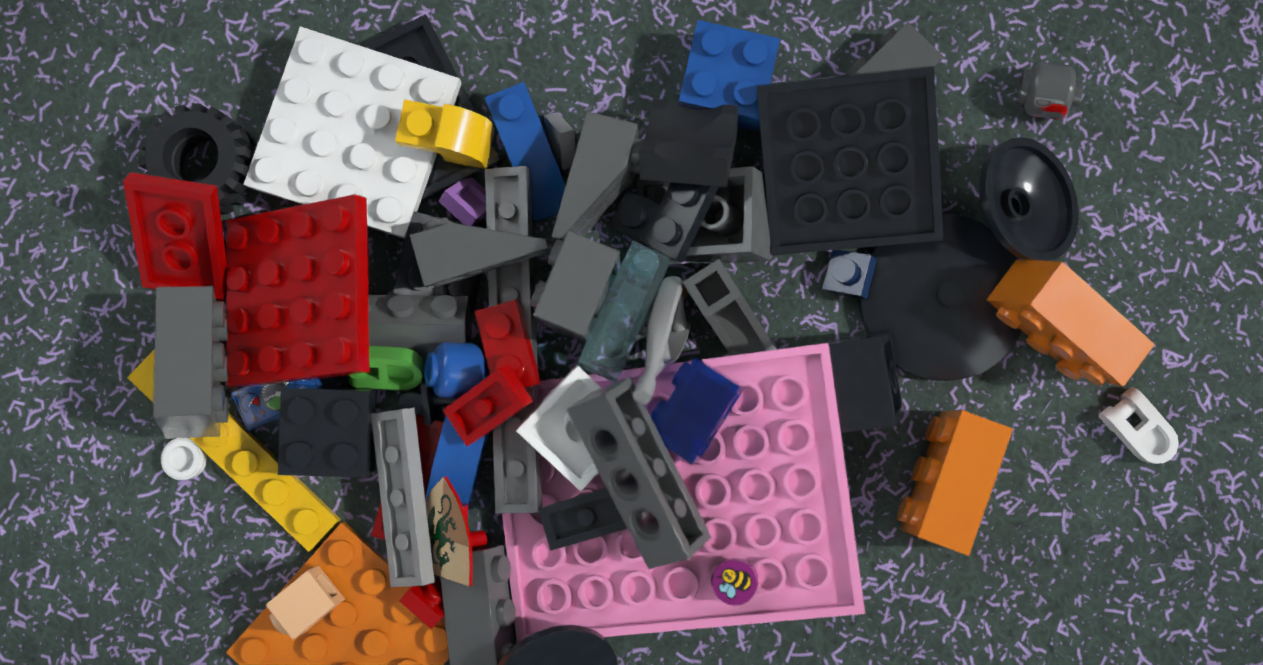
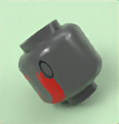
(1049, 90)

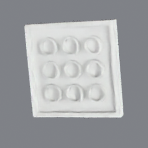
(338, 129)

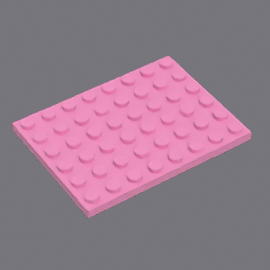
(765, 491)

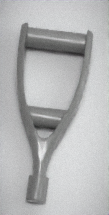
(665, 335)

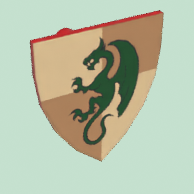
(450, 534)

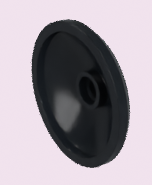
(1028, 200)

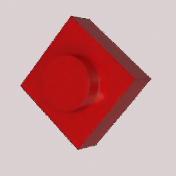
(425, 602)

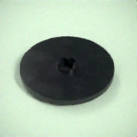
(562, 647)

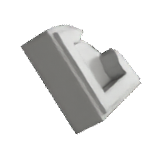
(561, 139)

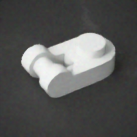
(1152, 438)

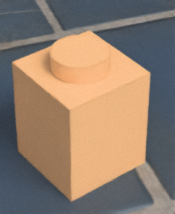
(304, 603)

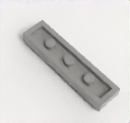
(402, 498)

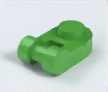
(390, 369)

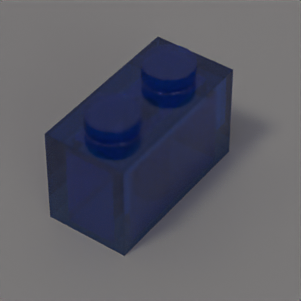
(695, 409)

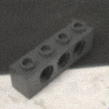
(639, 474)

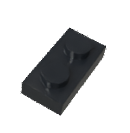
(580, 519)

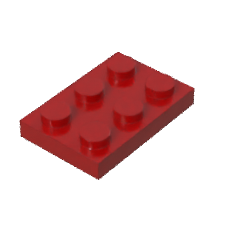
(176, 233)

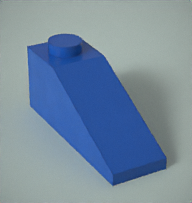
(528, 147)

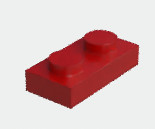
(508, 341)
(487, 405)

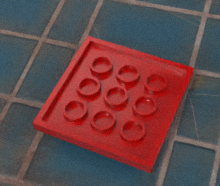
(298, 293)

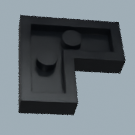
(667, 225)

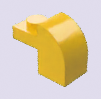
(447, 130)

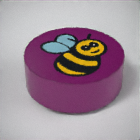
(735, 581)

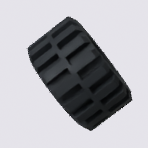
(187, 128)

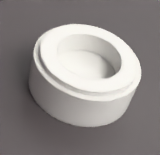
(183, 459)

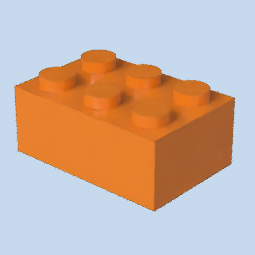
(1069, 322)
(954, 479)

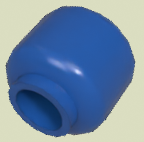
(455, 369)

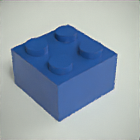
(726, 69)

